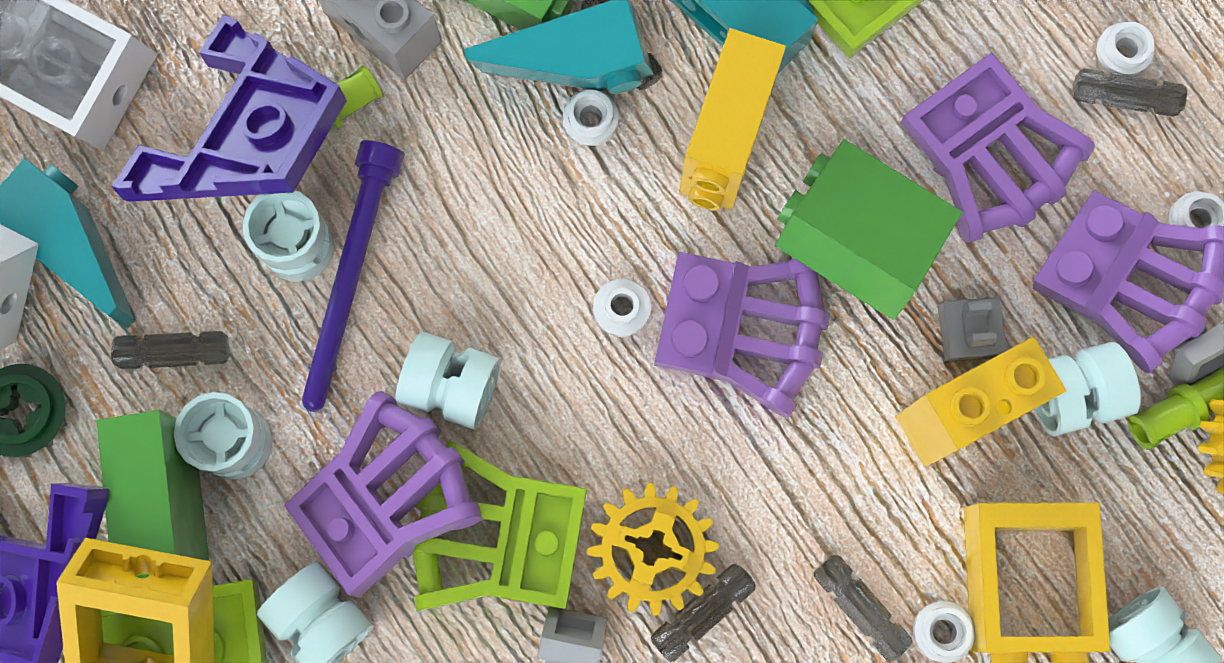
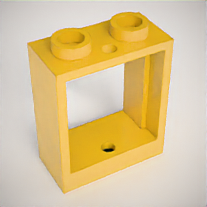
(730, 120)
(980, 401)
(1084, 520)
(106, 578)

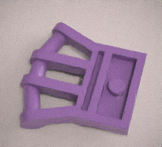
(973, 115)
(1101, 254)
(706, 317)
(349, 519)

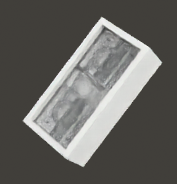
(69, 66)

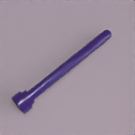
(377, 167)

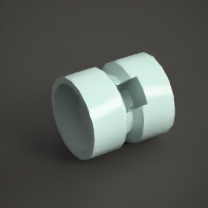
(281, 225)
(448, 380)
(1098, 386)
(223, 436)
(314, 617)
(1153, 632)

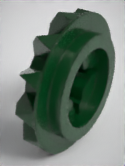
(41, 426)

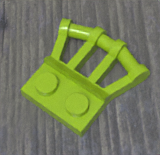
(533, 545)

